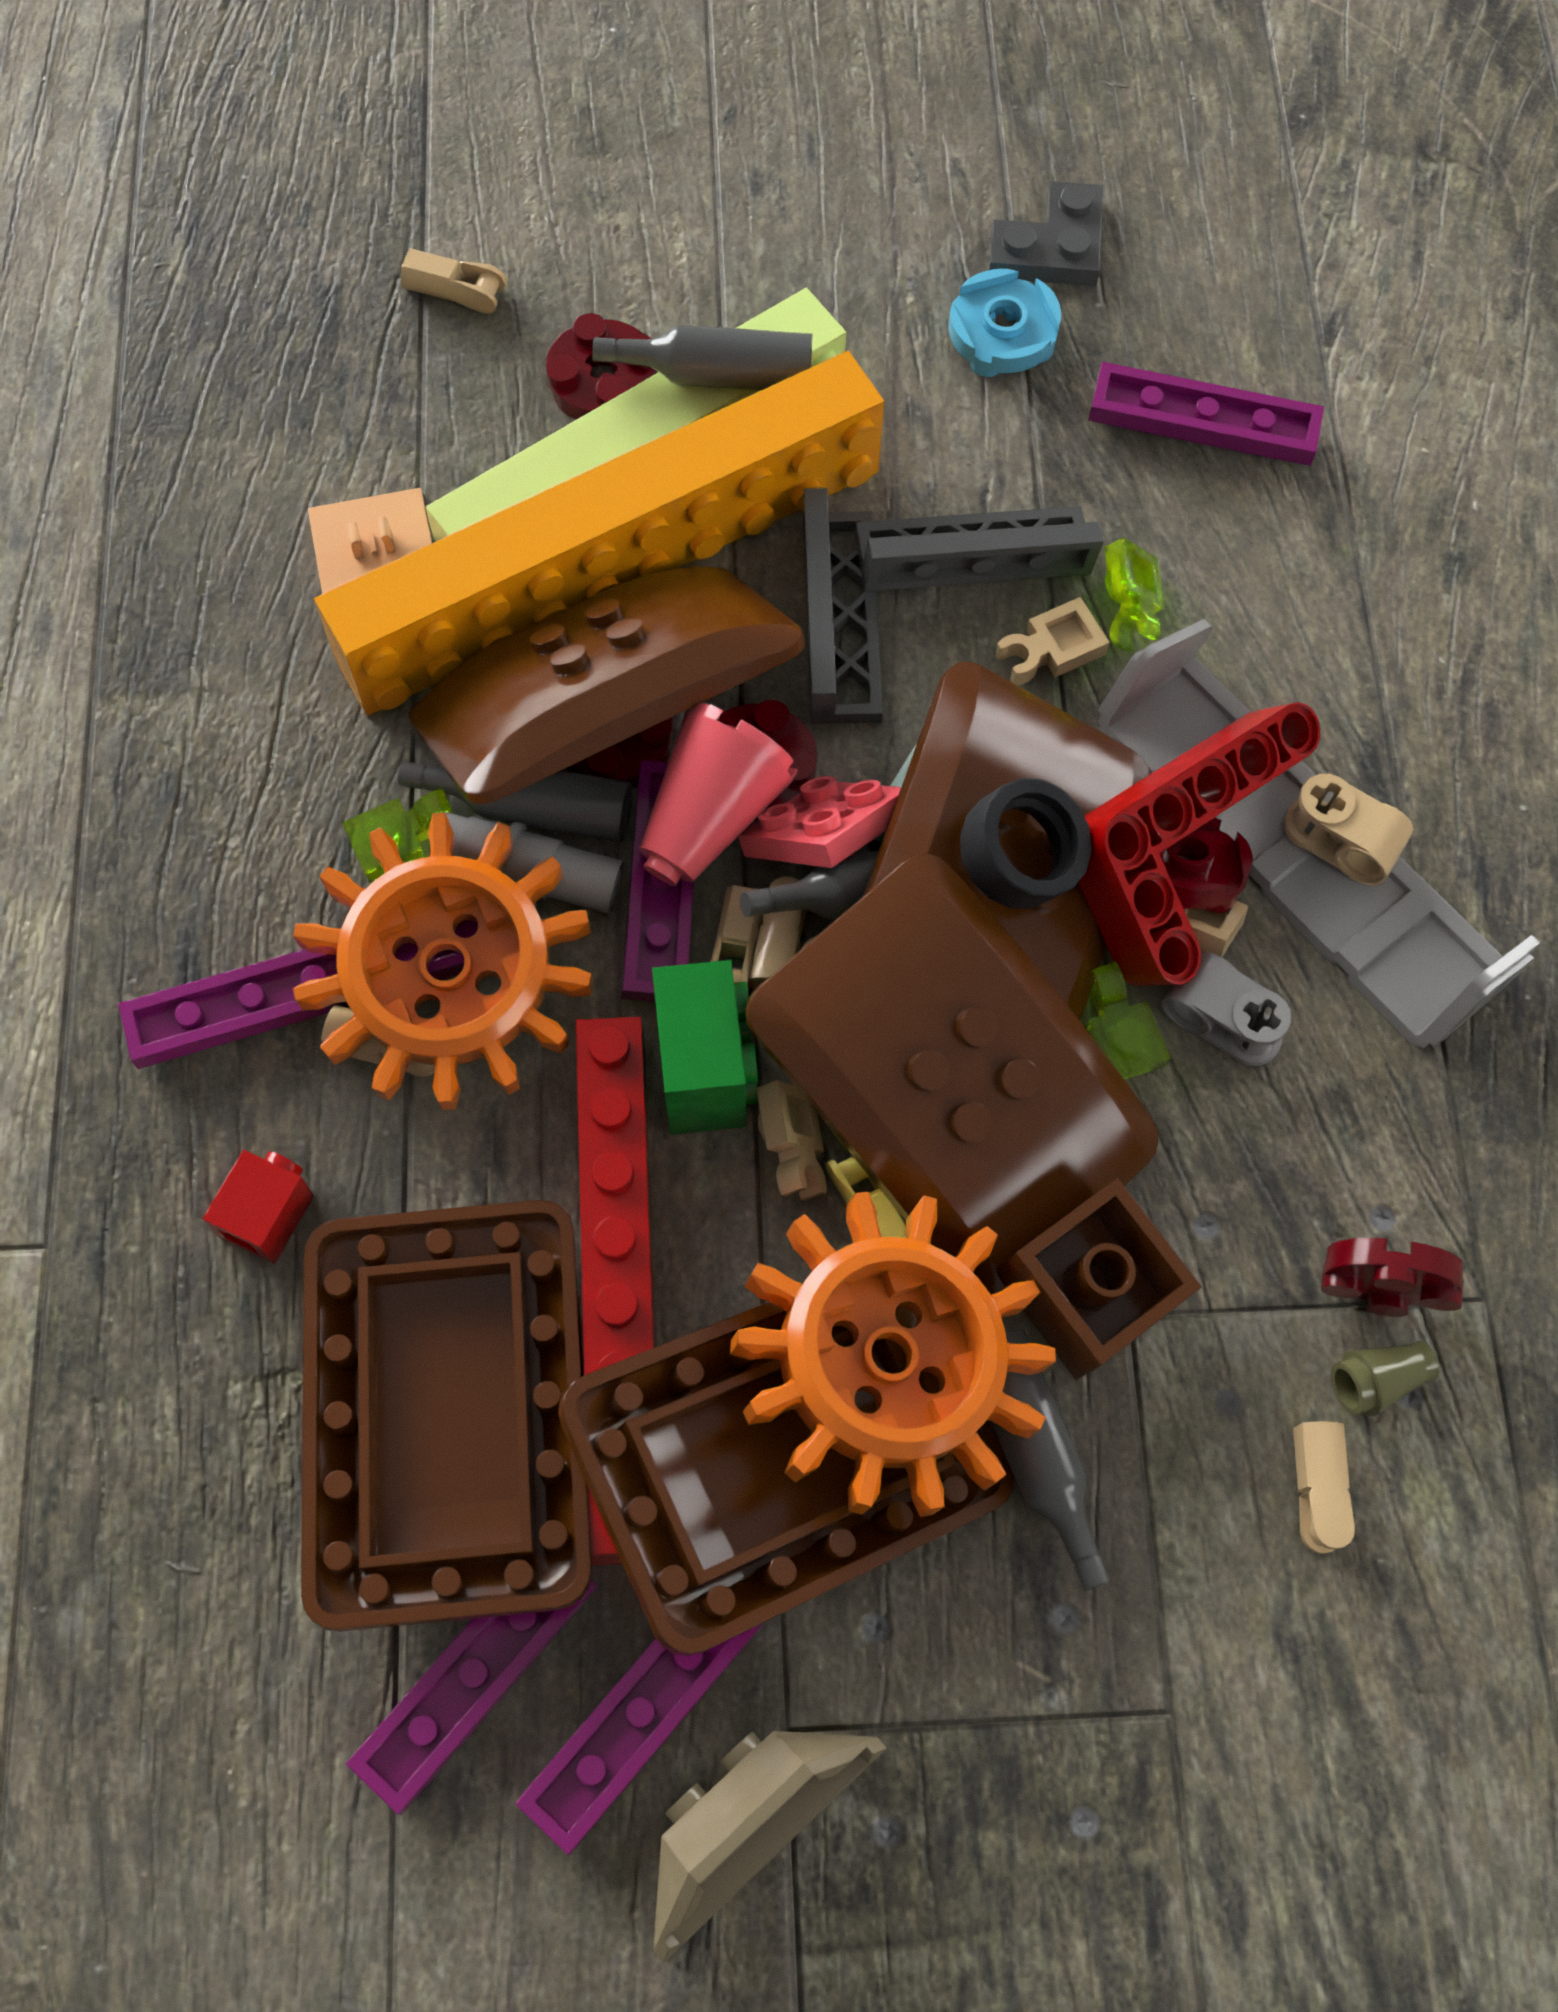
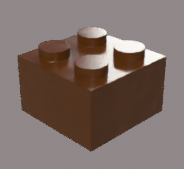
(1099, 1279)

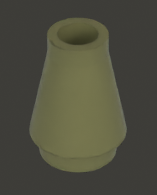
(1379, 1377)

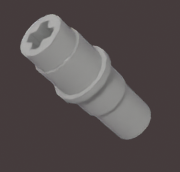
(588, 877)

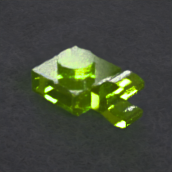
(1136, 584)
(403, 827)
(1124, 1031)

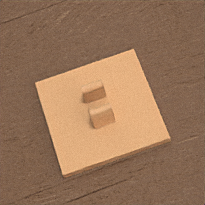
(366, 534)

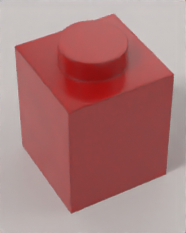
(259, 1204)

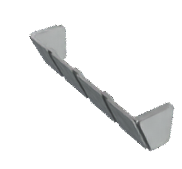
(1393, 938)

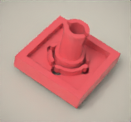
(821, 822)

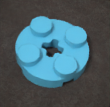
(998, 348)

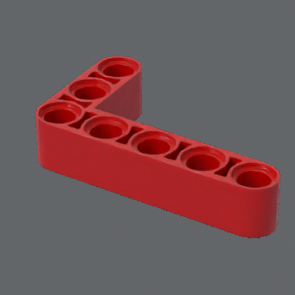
(1125, 872)

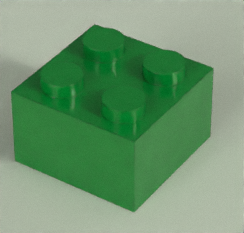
(704, 1046)

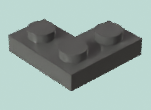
(1063, 247)

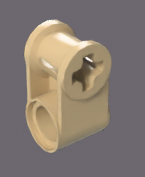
(1350, 830)

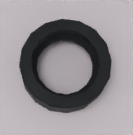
(1063, 825)

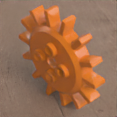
(423, 906)
(954, 1338)

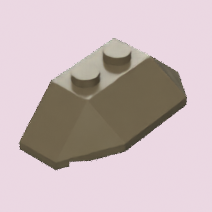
(746, 1821)

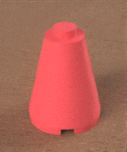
(710, 793)

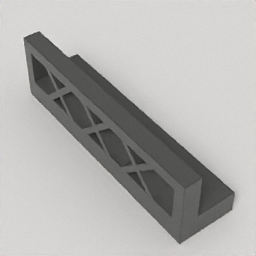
(976, 548)
(820, 622)

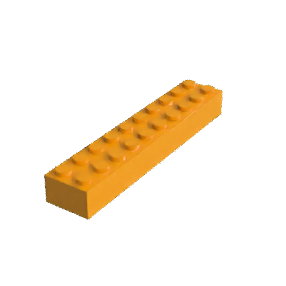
(602, 528)

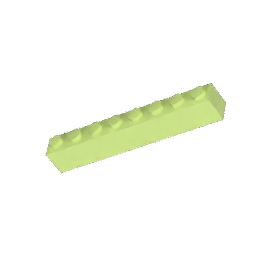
(622, 425)

